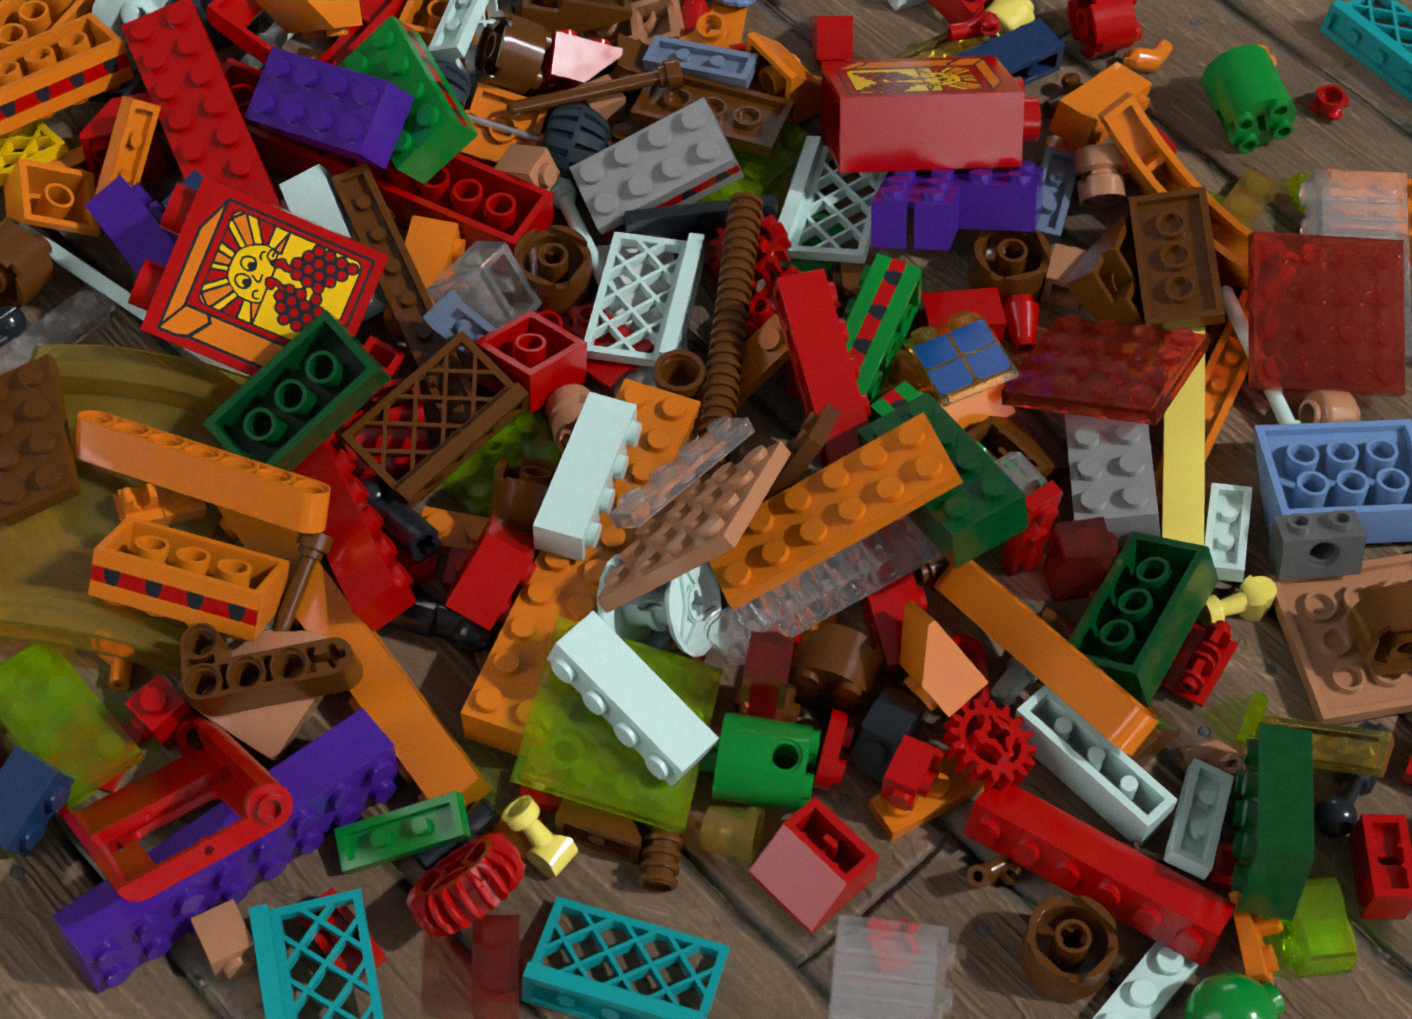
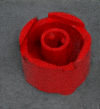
(1103, 25)

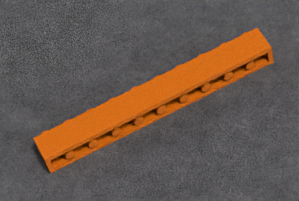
(385, 692)

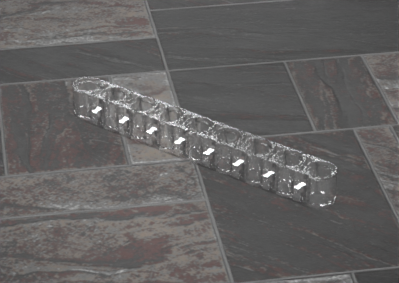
(841, 578)

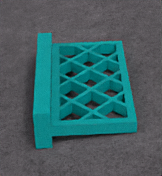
(1371, 41)
(276, 966)
(592, 999)

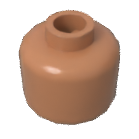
(1328, 406)

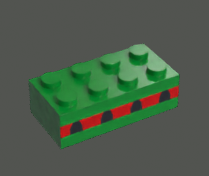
(436, 121)
(881, 319)

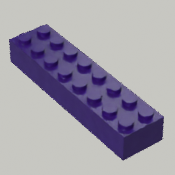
(329, 789)

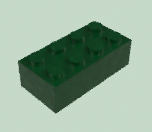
(299, 396)
(973, 514)
(1145, 611)
(1273, 821)

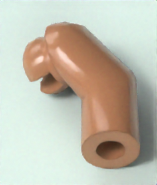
(1213, 753)

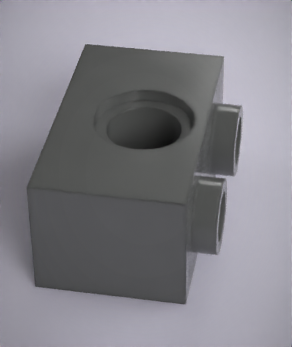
(1317, 545)

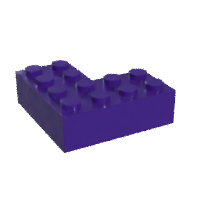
(953, 200)

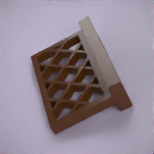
(461, 444)

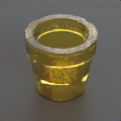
(733, 832)

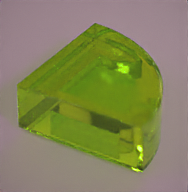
(1253, 715)

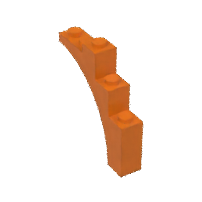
(1158, 170)

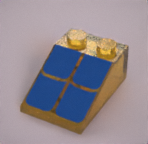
(958, 358)

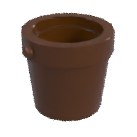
(680, 373)

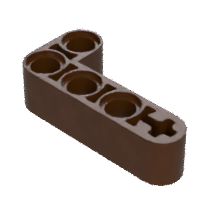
(326, 663)

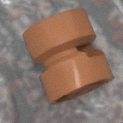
(1100, 170)
(563, 411)

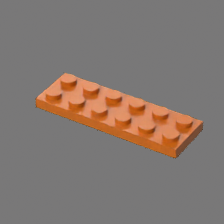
(836, 509)

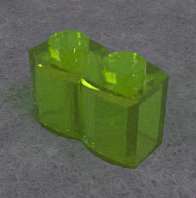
(1320, 934)

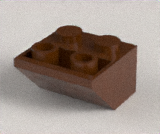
(1007, 435)

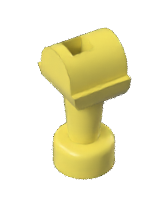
(1250, 602)
(548, 851)

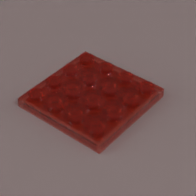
(1326, 314)
(1106, 370)

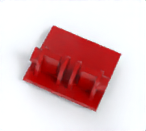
(1200, 662)

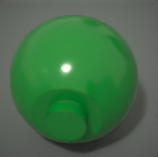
(1234, 997)

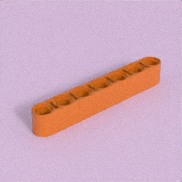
(202, 471)
(1048, 656)

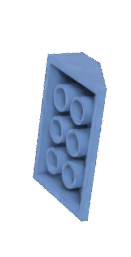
(1339, 468)

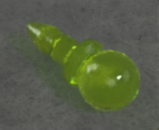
(1293, 189)

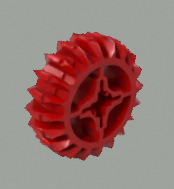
(466, 885)

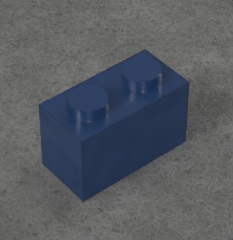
(28, 798)

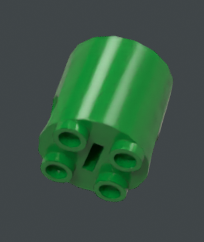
(1249, 97)
(747, 760)

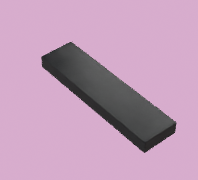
(680, 220)

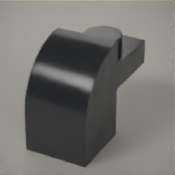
(889, 719)

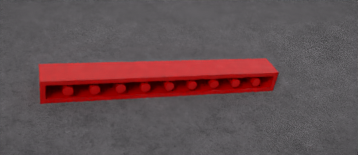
(830, 375)

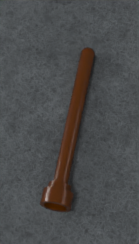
(665, 75)
(311, 550)

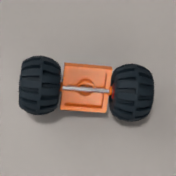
(570, 135)

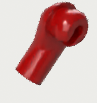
(981, 25)

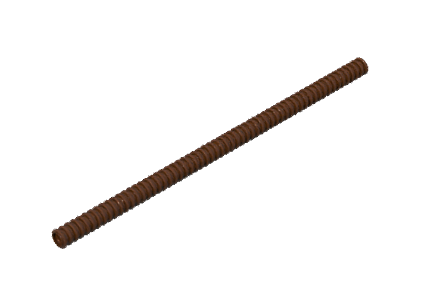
(718, 400)

